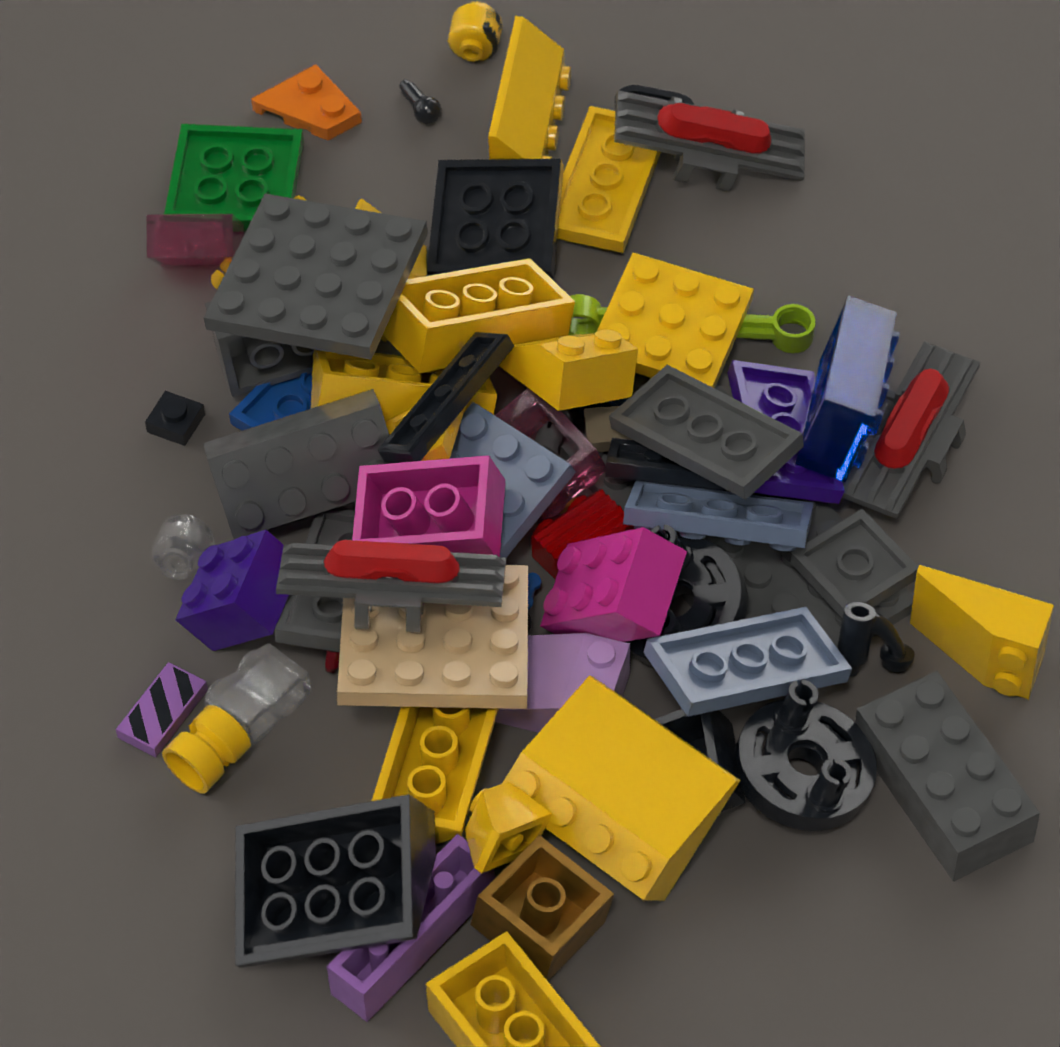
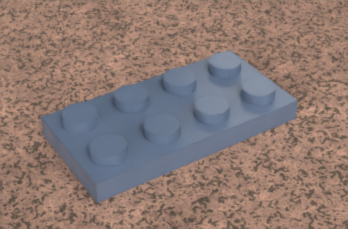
(720, 514)
(746, 660)

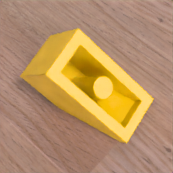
(503, 825)

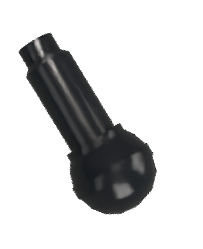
(426, 108)

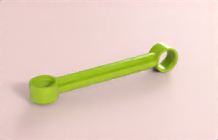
(752, 327)

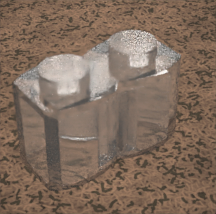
(261, 691)

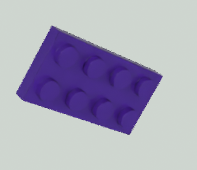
(784, 397)

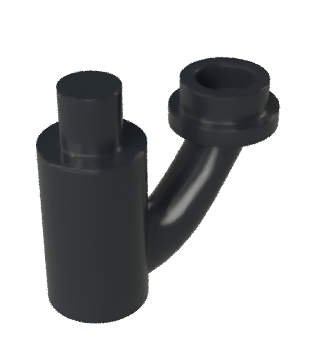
(855, 638)

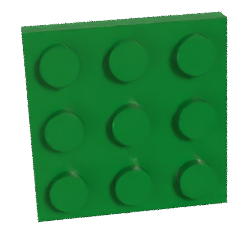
(232, 169)

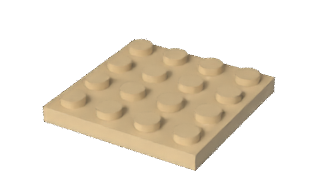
(456, 661)

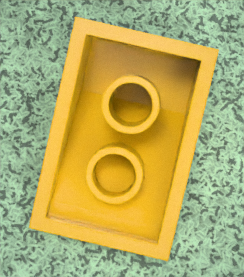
(575, 368)
(983, 629)

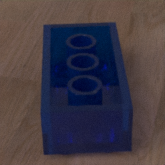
(849, 389)

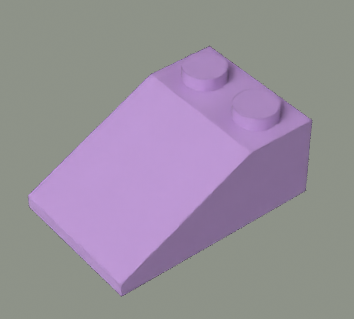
(557, 670)

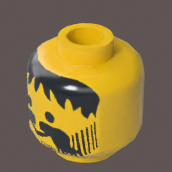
(475, 31)

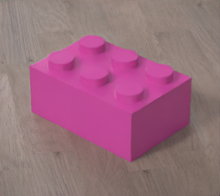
(432, 503)
(614, 586)

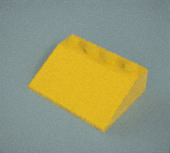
(622, 788)

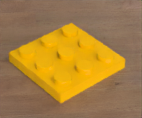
(677, 317)

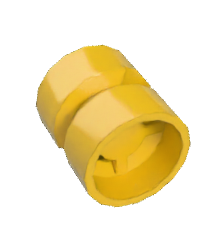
(212, 743)

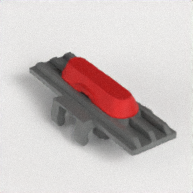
(709, 138)
(916, 431)
(391, 576)

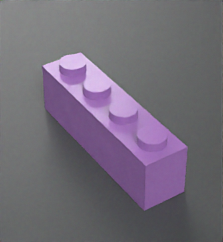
(372, 975)

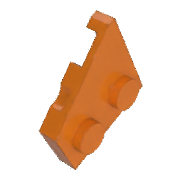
(310, 103)

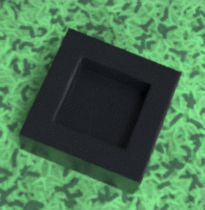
(175, 418)

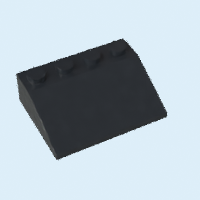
(332, 880)

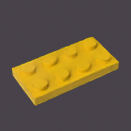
(603, 185)

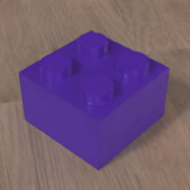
(235, 592)

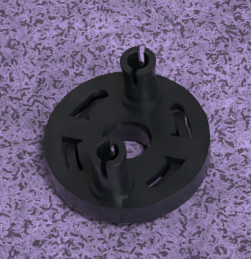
(722, 601)
(811, 732)

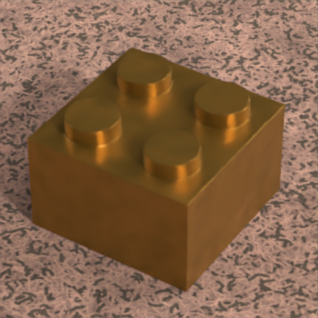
(543, 905)

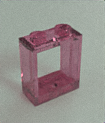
(186, 237)
(528, 415)

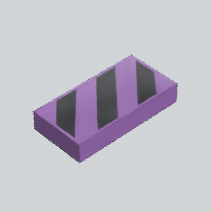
(161, 709)

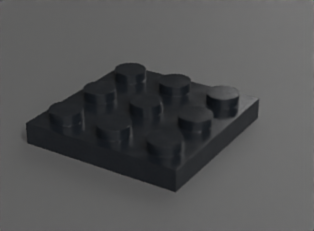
(495, 213)

